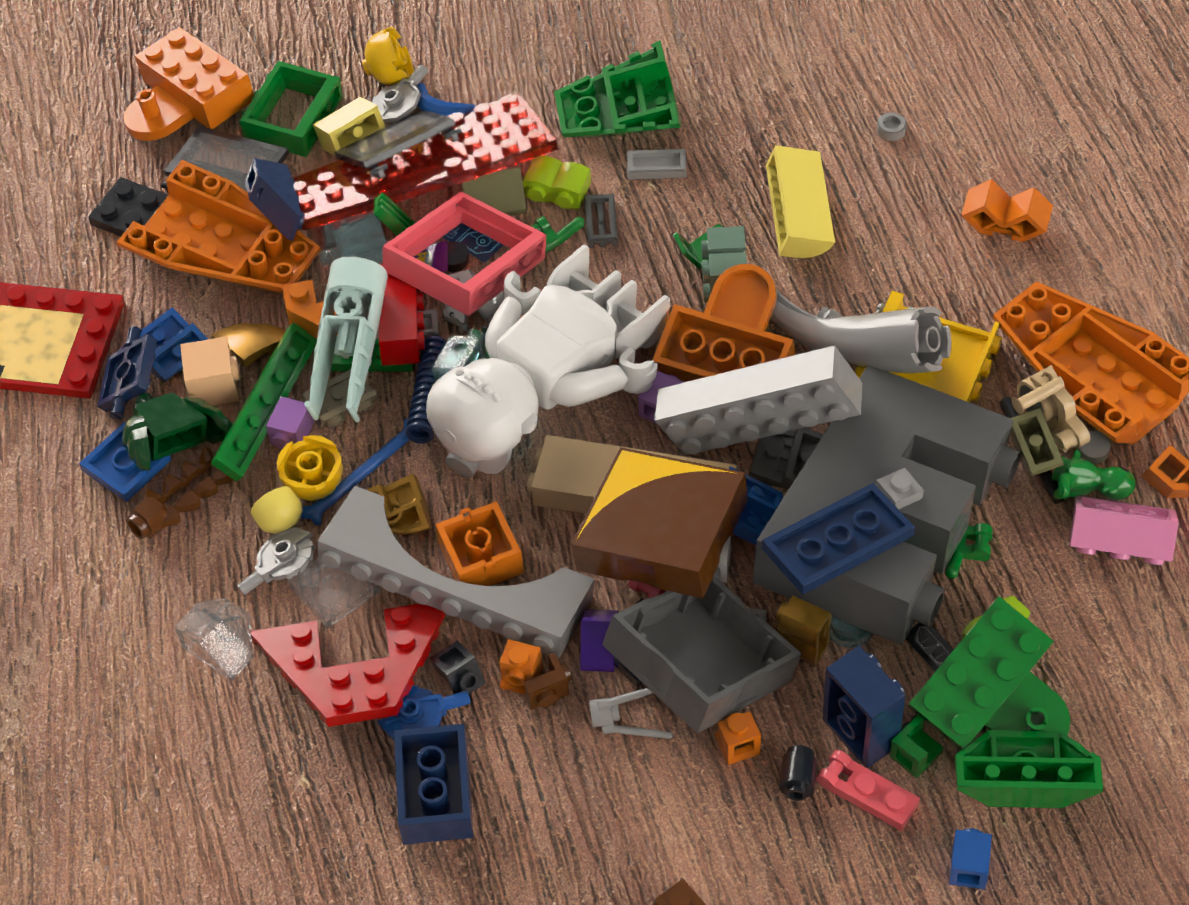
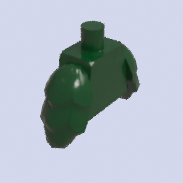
(169, 426)

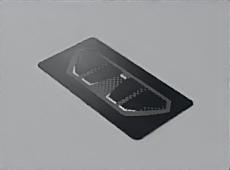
(929, 645)

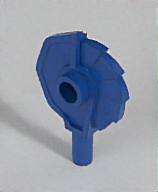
(422, 710)

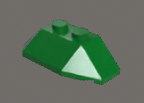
(1028, 770)

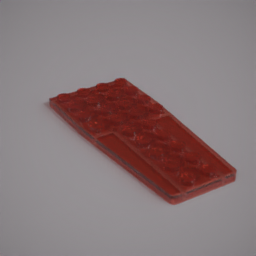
(490, 140)

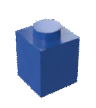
(970, 858)

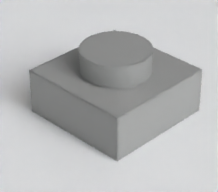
(900, 488)

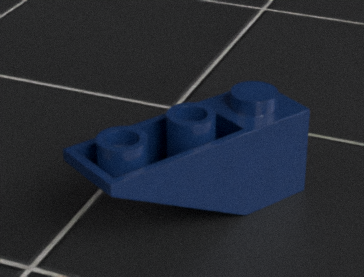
(274, 194)

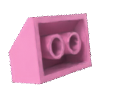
(1123, 529)

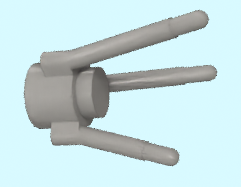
(606, 711)

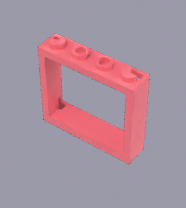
(526, 252)

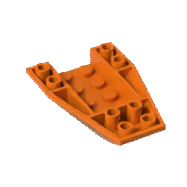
(218, 234)
(1112, 368)

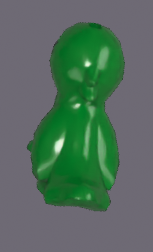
(1082, 477)

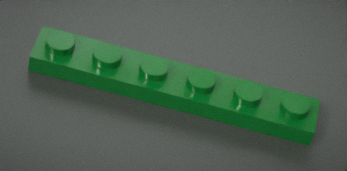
(274, 382)

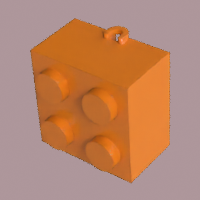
(480, 546)

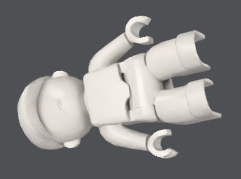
(544, 360)

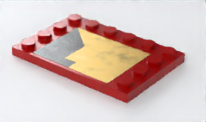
(55, 338)

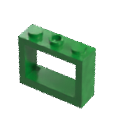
(284, 76)

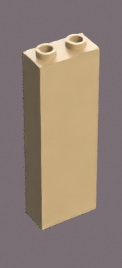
(574, 469)

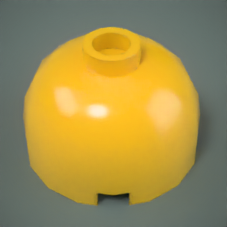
(386, 57)
(310, 467)

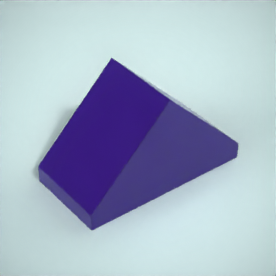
(593, 631)

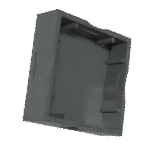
(701, 653)

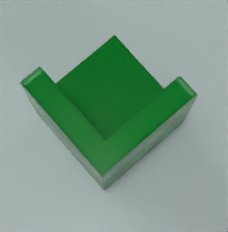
(914, 748)

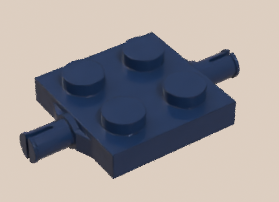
(127, 373)

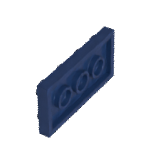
(837, 538)

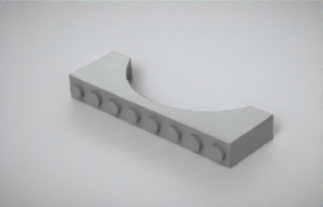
(532, 612)

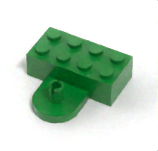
(991, 682)

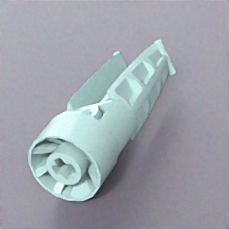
(351, 291)

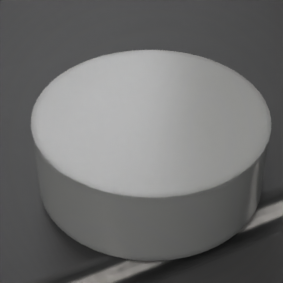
(891, 126)
(1097, 449)
(461, 467)

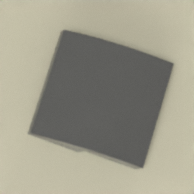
(782, 456)

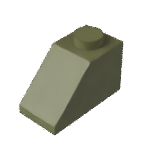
(1035, 442)

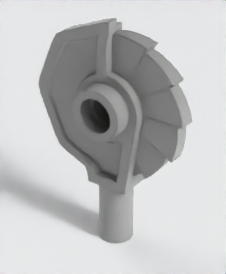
(400, 98)
(280, 558)

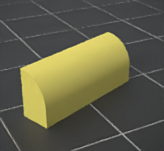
(799, 202)

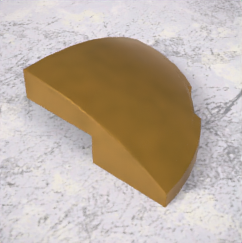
(251, 340)
(404, 506)

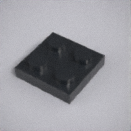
(124, 204)

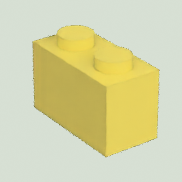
(348, 125)

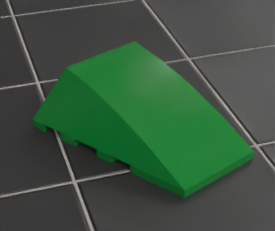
(621, 99)

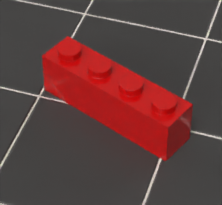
(401, 323)

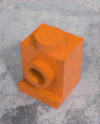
(519, 664)
(737, 730)

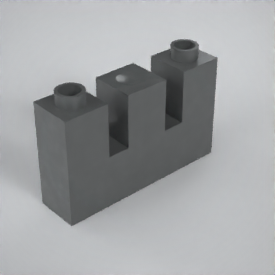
(950, 452)

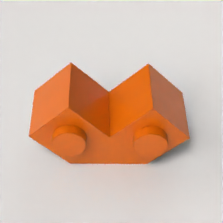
(993, 210)
(303, 306)
(1169, 474)

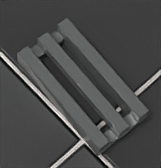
(602, 238)

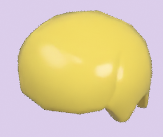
(277, 510)

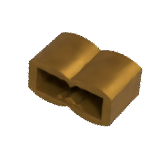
(805, 628)

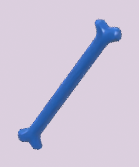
(317, 510)

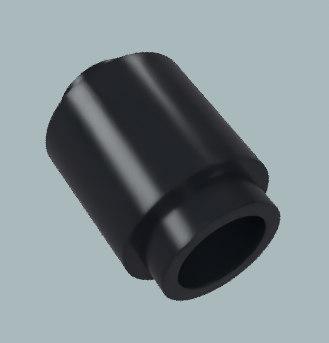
(798, 773)

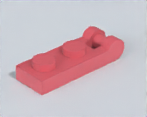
(868, 790)

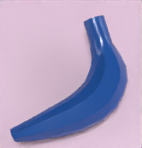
(439, 106)

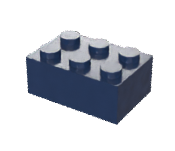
(863, 705)
(433, 784)

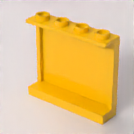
(967, 361)

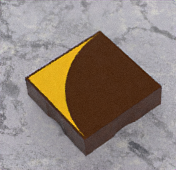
(660, 522)

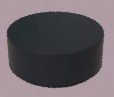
(457, 256)

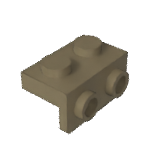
(335, 399)

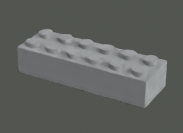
(759, 401)

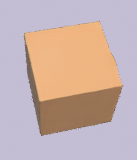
(210, 371)

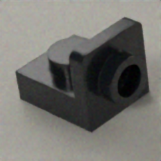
(458, 668)

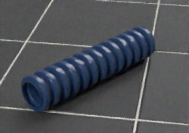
(418, 426)

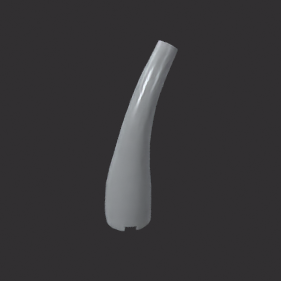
(888, 340)

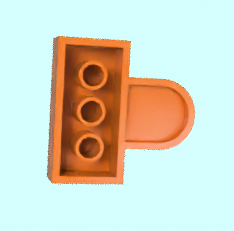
(186, 84)
(729, 331)

